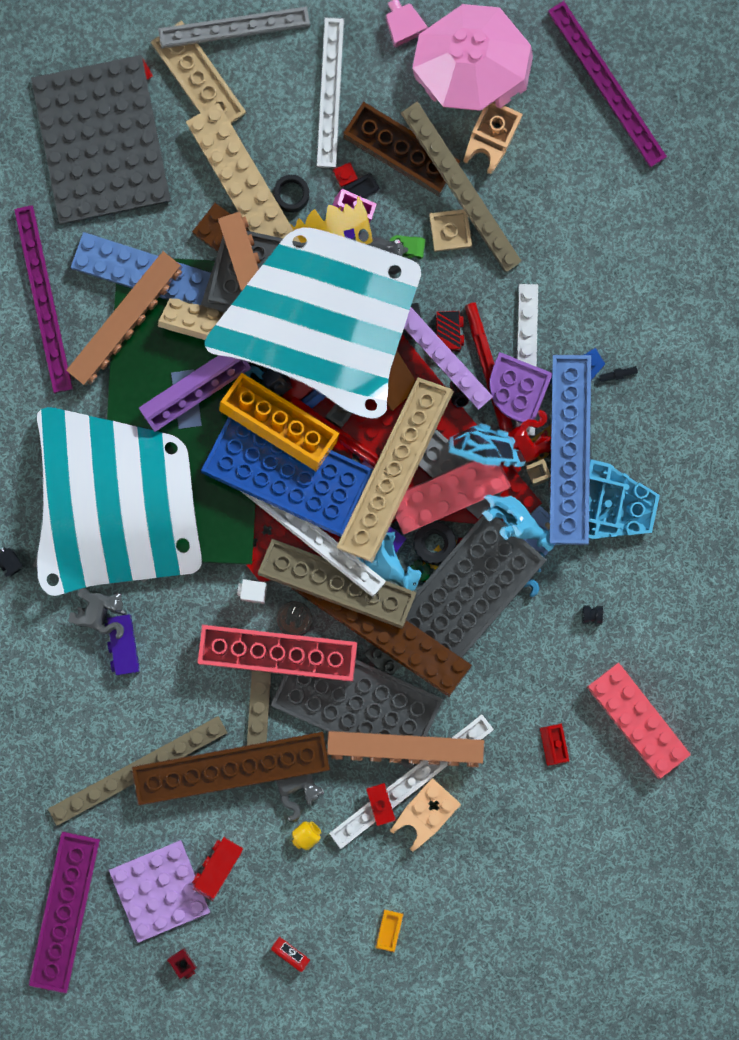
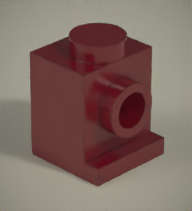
(175, 960)

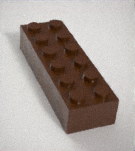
(394, 147)

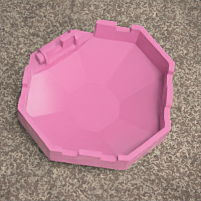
(473, 59)

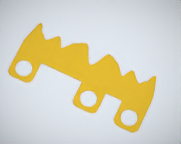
(338, 222)

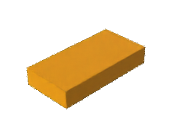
(389, 930)

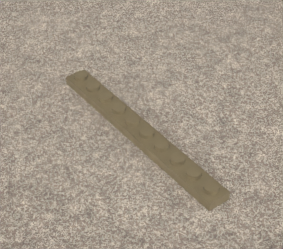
(461, 186)
(124, 777)

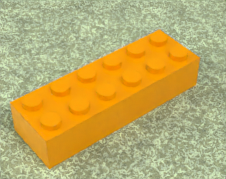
(278, 421)

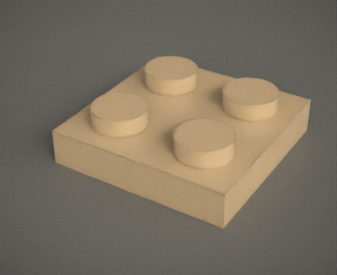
(450, 230)

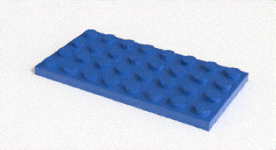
(277, 478)

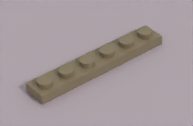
(259, 707)

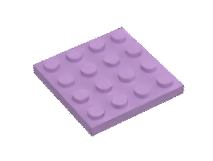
(158, 891)

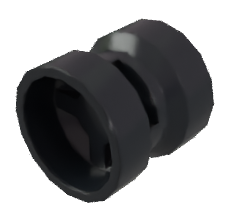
(594, 615)

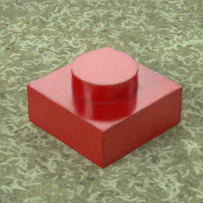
(345, 174)

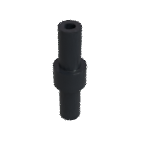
(618, 374)

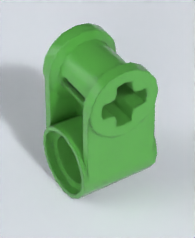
(414, 244)

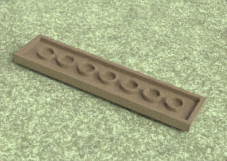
(321, 579)

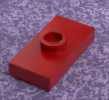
(380, 804)

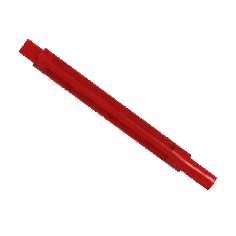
(485, 358)
(344, 439)

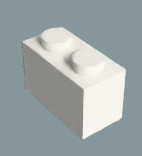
(252, 591)

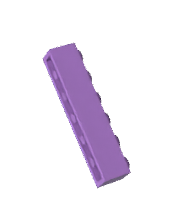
(192, 390)

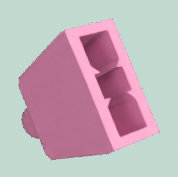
(404, 23)

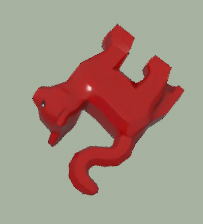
(523, 443)

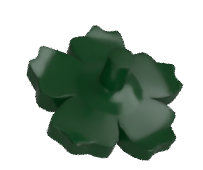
(424, 569)

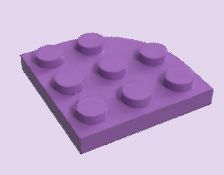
(517, 387)

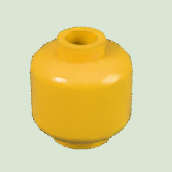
(306, 835)

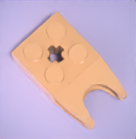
(489, 139)
(421, 817)

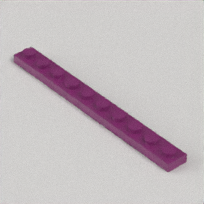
(607, 84)
(43, 299)

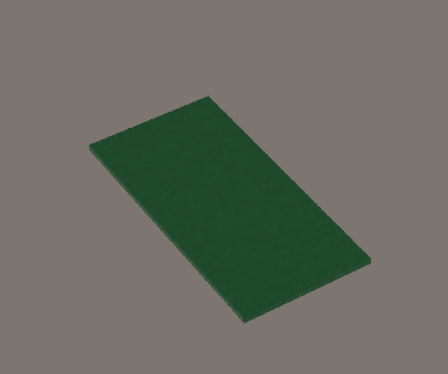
(142, 372)

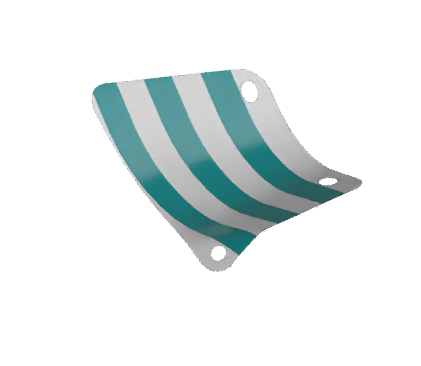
(323, 317)
(112, 503)

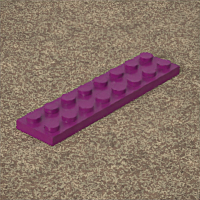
(64, 912)

